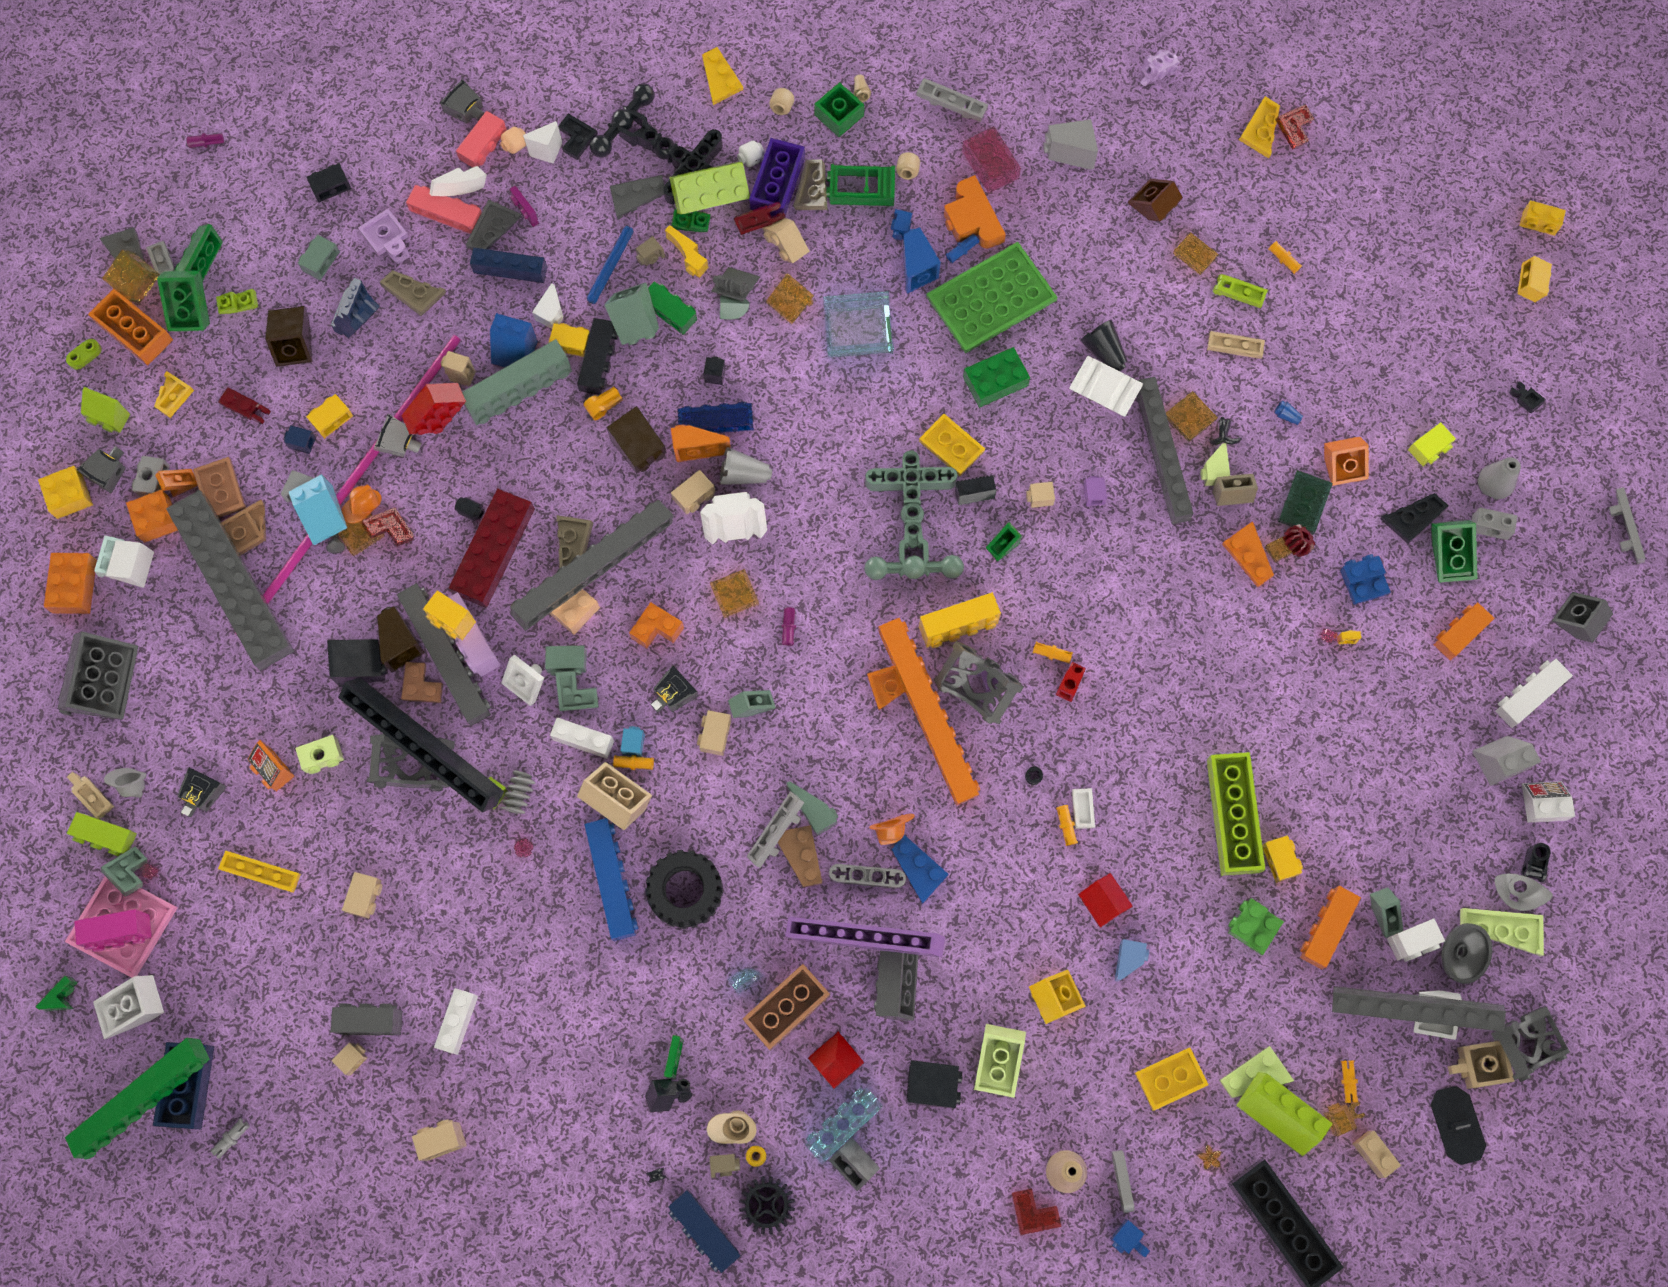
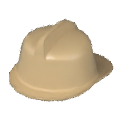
(731, 1128)

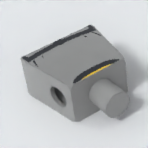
(395, 438)

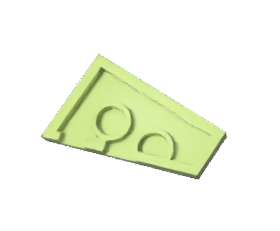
(1266, 1062)

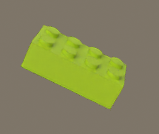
(709, 187)

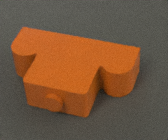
(973, 215)

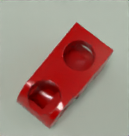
(1071, 682)

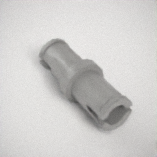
(229, 1138)

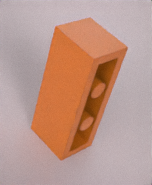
(1463, 630)

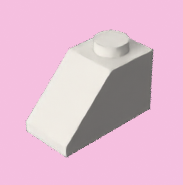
(548, 309)

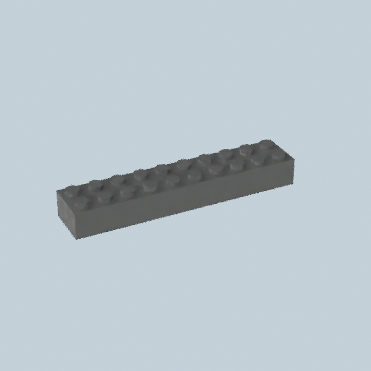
(230, 580)

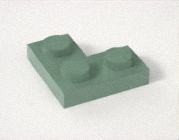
(572, 698)
(121, 870)

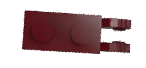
(758, 218)
(242, 405)

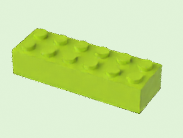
(1235, 814)

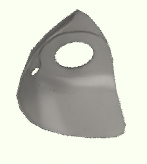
(1531, 898)

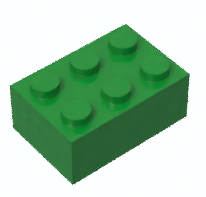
(183, 300)
(996, 377)

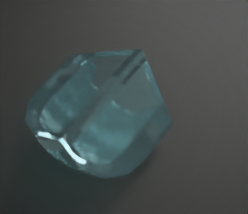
(744, 979)

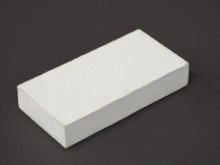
(1083, 808)

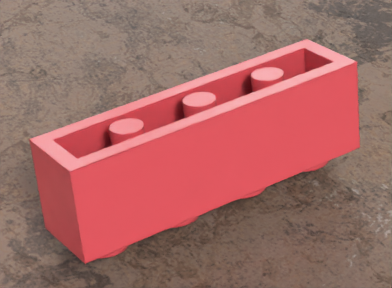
(443, 209)

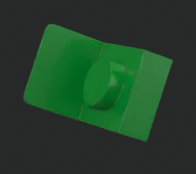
(55, 998)

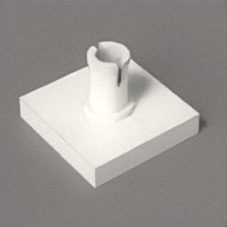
(523, 679)

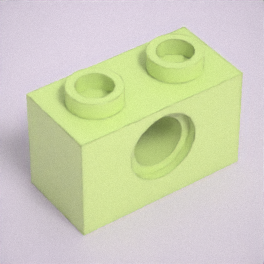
(308, 754)

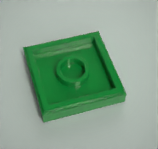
(673, 1057)

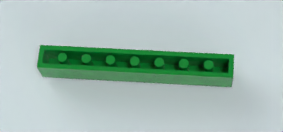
(137, 1098)

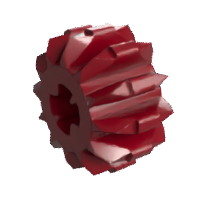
(1299, 540)

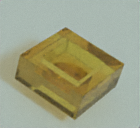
(1278, 550)

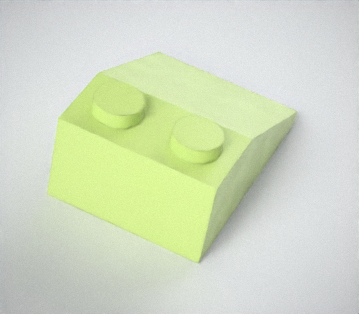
(1000, 1060)

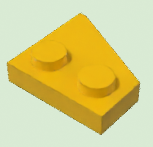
(172, 395)

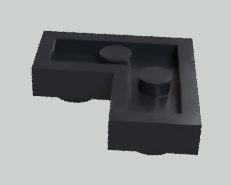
(579, 133)

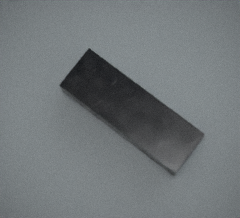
(1285, 1225)

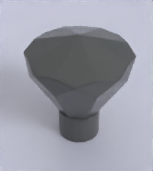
(335, 545)

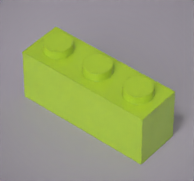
(101, 834)

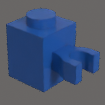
(1127, 1238)

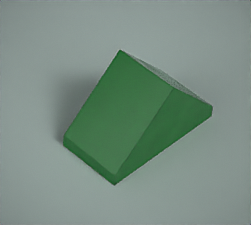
(1004, 542)

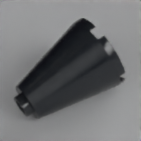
(1106, 345)

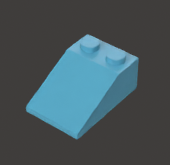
(318, 509)

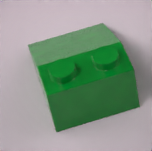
(1455, 550)

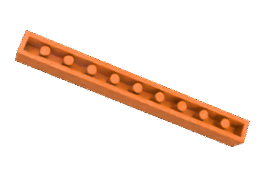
(928, 712)

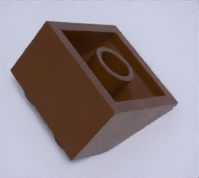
(1156, 199)

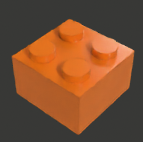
(150, 516)

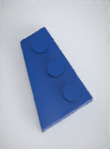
(919, 868)

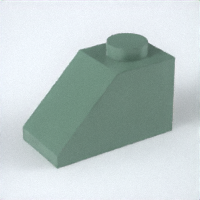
(751, 703)
(1387, 911)

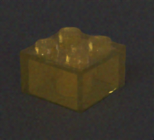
(130, 276)

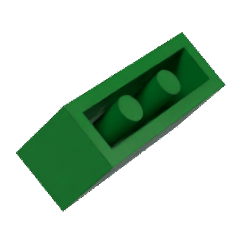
(671, 308)

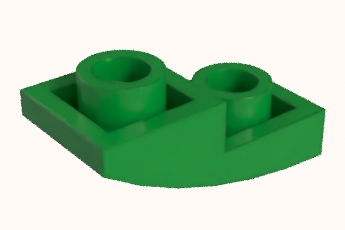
(692, 221)

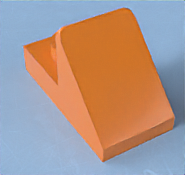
(176, 480)

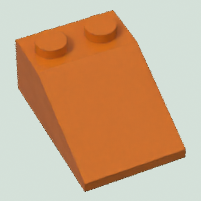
(697, 443)

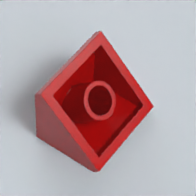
(1105, 900)

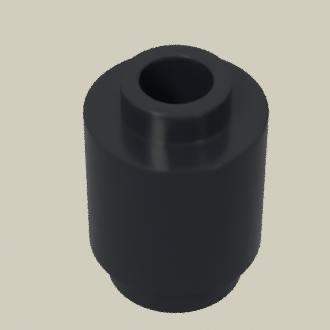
(469, 508)

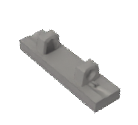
(952, 100)
(1634, 541)
(775, 829)

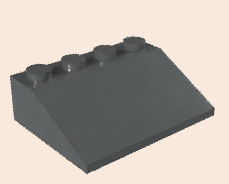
(98, 676)

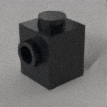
(714, 370)

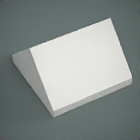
(544, 142)
(130, 562)

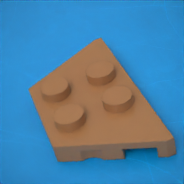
(247, 527)

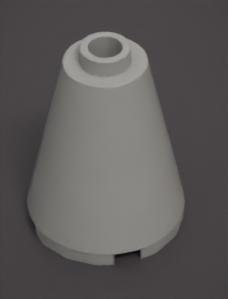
(743, 469)
(1499, 478)

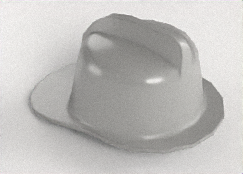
(126, 781)

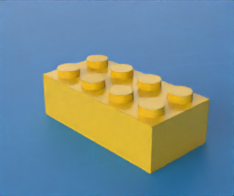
(959, 620)

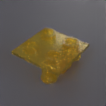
(790, 298)

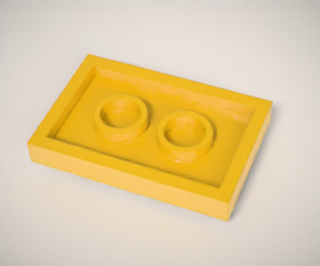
(952, 444)
(1171, 1079)

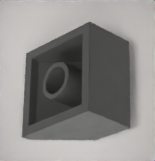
(1583, 616)

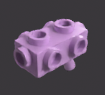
(1159, 66)

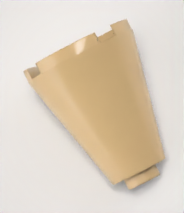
(1058, 1174)

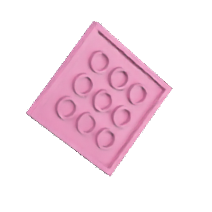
(110, 900)

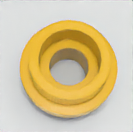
(756, 1163)

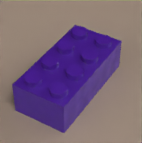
(777, 175)

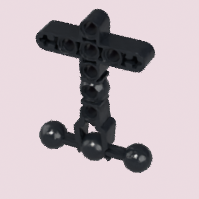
(623, 120)

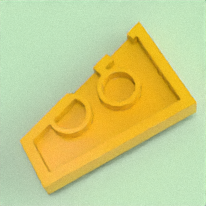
(720, 76)
(1261, 127)

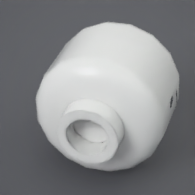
(751, 153)

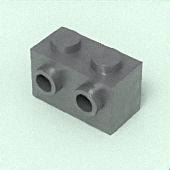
(854, 1164)

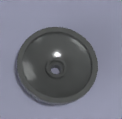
(1466, 953)

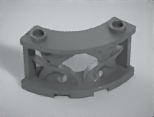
(1006, 682)
(406, 781)
(1511, 1041)

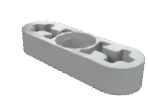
(1123, 1181)

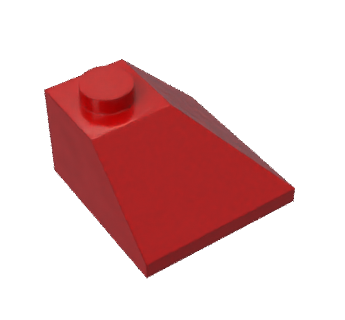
(836, 1060)

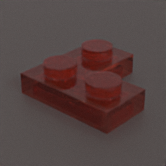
(1292, 123)
(390, 522)
(1030, 1218)

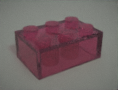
(991, 159)

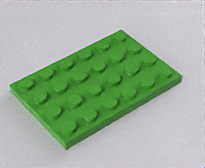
(991, 297)

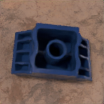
(354, 309)

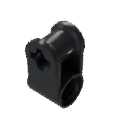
(1535, 866)

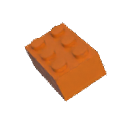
(70, 583)

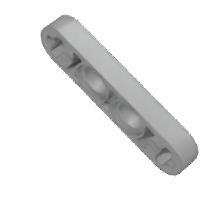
(867, 876)

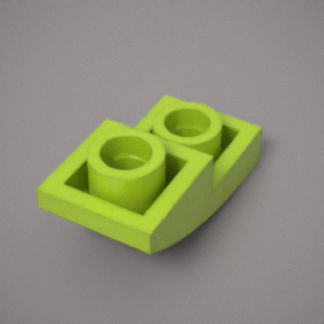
(234, 303)

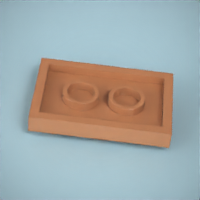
(220, 486)

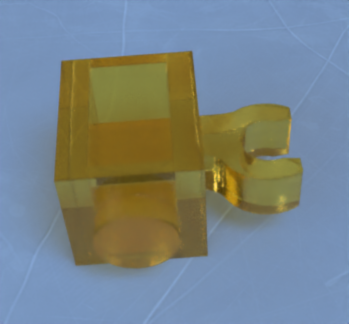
(1342, 1117)

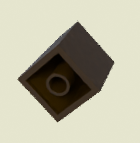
(289, 336)
(636, 440)
(396, 640)

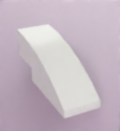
(458, 182)

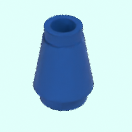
(1288, 412)

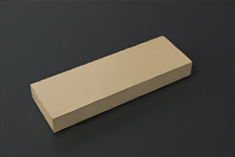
(1235, 344)

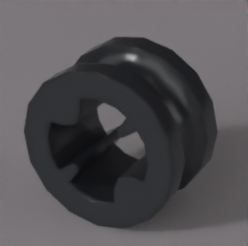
(1032, 770)
(656, 1175)

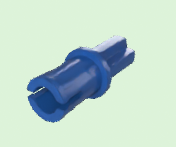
(962, 248)

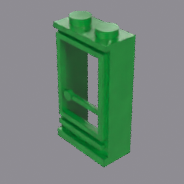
(886, 185)

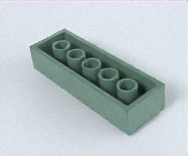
(516, 382)

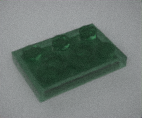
(1305, 501)

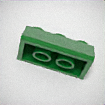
(201, 251)

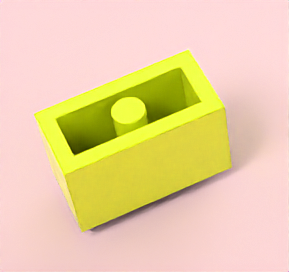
(1432, 444)

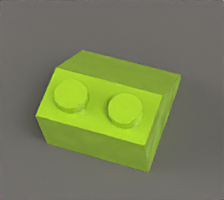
(103, 411)

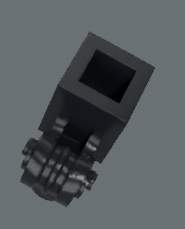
(664, 1092)

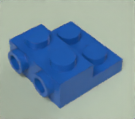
(1365, 579)

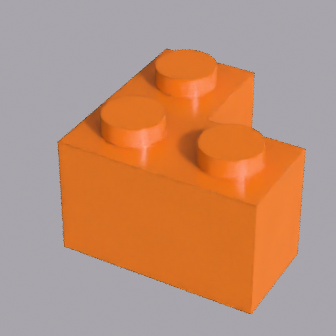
(654, 622)

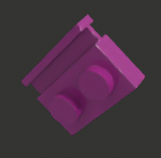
(524, 206)

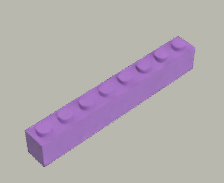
(865, 936)

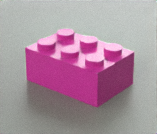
(113, 930)

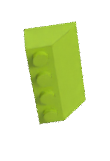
(1283, 1114)

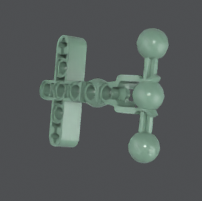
(913, 566)

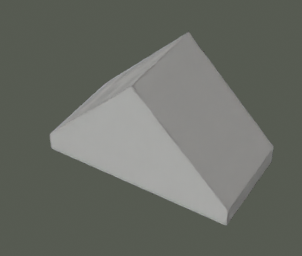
(295, 479)

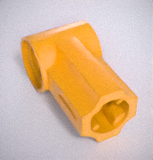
(598, 405)

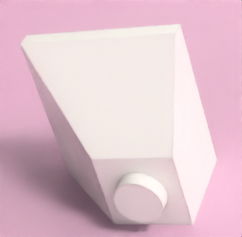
(1438, 1030)

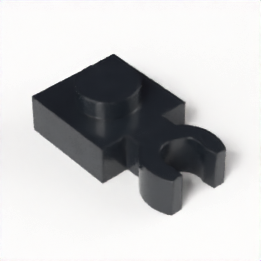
(1527, 399)

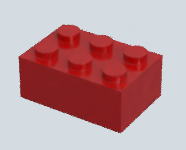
(433, 408)

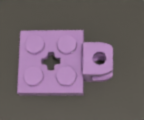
(391, 241)

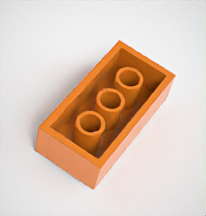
(130, 326)

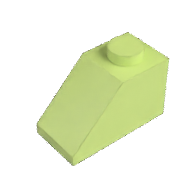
(1216, 466)

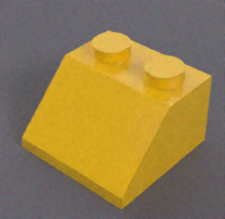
(1056, 996)

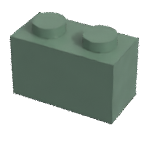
(318, 257)
(565, 659)

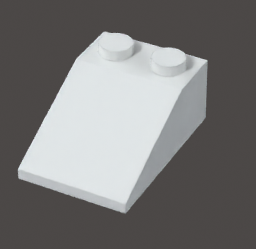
(128, 1006)

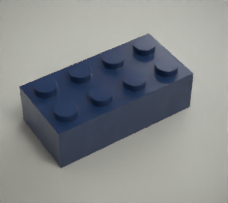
(187, 1102)

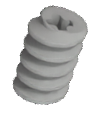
(518, 794)

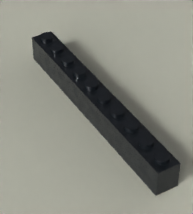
(421, 744)

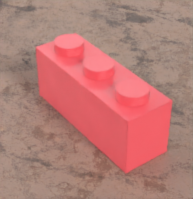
(481, 140)

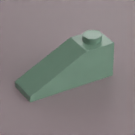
(816, 811)

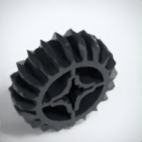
(754, 1218)

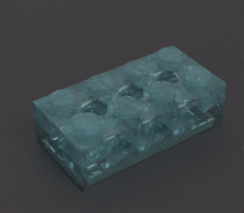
(871, 1107)

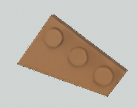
(801, 854)

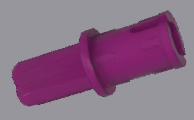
(204, 140)
(788, 626)

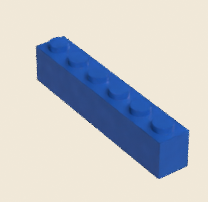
(610, 879)

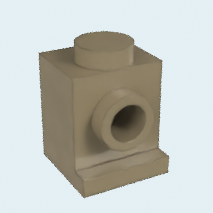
(649, 252)
(724, 1165)

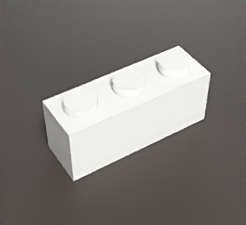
(582, 738)
(456, 1021)

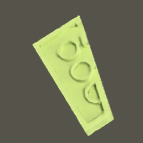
(1509, 928)

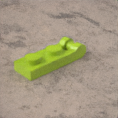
(1240, 290)

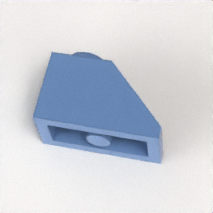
(1130, 957)

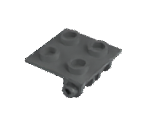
(734, 283)

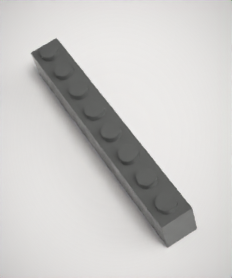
(1164, 452)
(445, 657)
(1419, 1008)

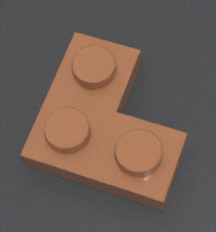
(416, 689)

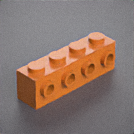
(1330, 927)

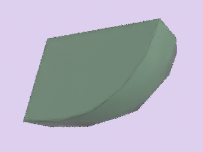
(732, 308)

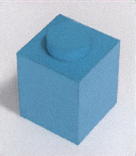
(632, 741)

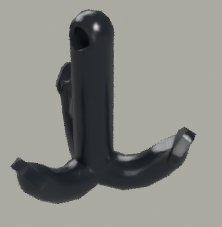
(1224, 426)

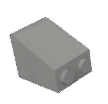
(1072, 144)
(1505, 758)

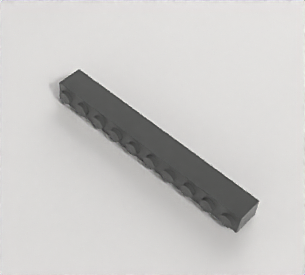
(590, 565)

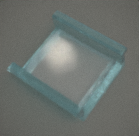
(858, 324)

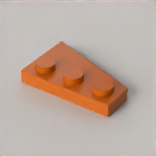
(1250, 554)
(886, 685)

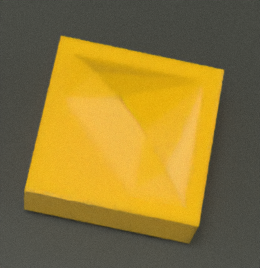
(1349, 637)

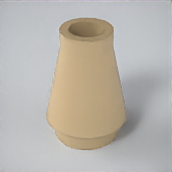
(861, 88)

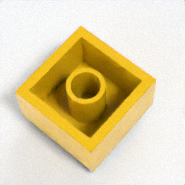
(65, 492)
(449, 615)

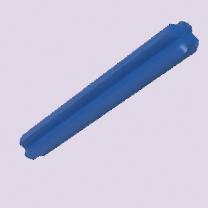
(610, 264)

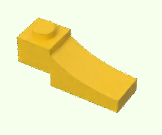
(694, 262)

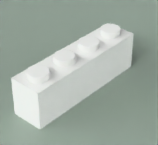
(1533, 693)

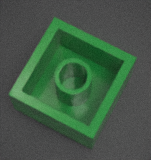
(839, 109)

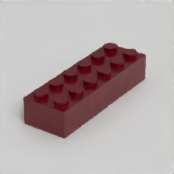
(492, 548)

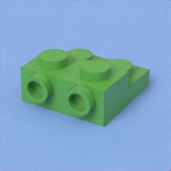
(1255, 926)

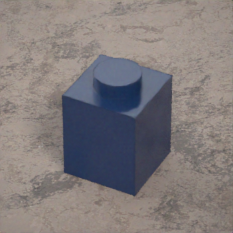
(299, 439)

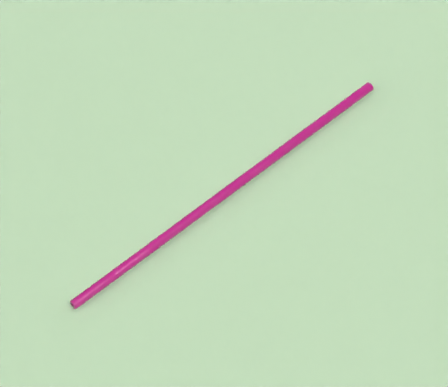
(358, 472)

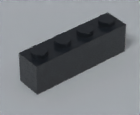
(597, 357)

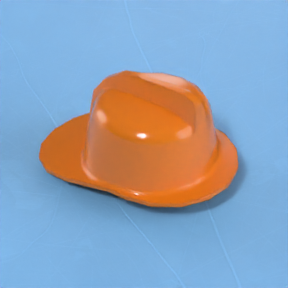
(360, 503)
(891, 830)

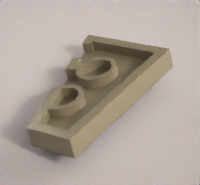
(812, 187)
(414, 294)
(573, 538)

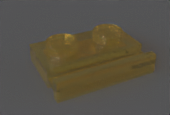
(1195, 253)

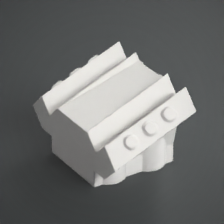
(1106, 386)
(733, 518)

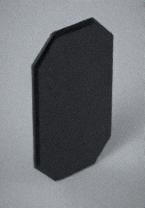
(1458, 1125)

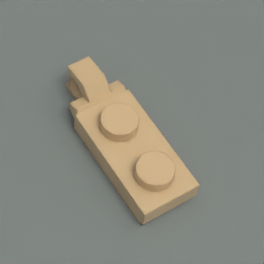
(90, 795)

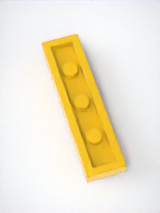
(259, 871)

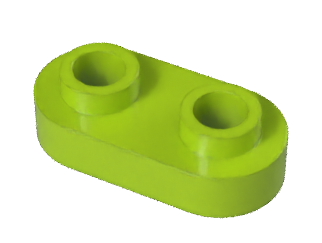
(83, 354)

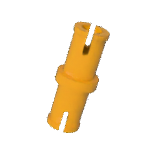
(1284, 257)
(1052, 652)
(633, 762)
(1066, 825)
(1349, 1081)

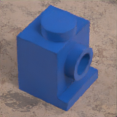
(901, 223)

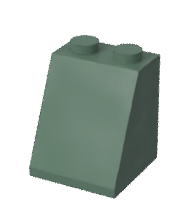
(632, 314)

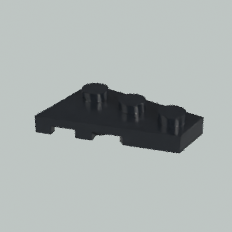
(1414, 518)

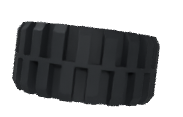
(676, 863)

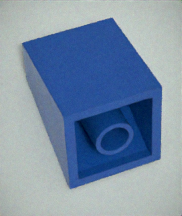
(919, 260)
(510, 340)

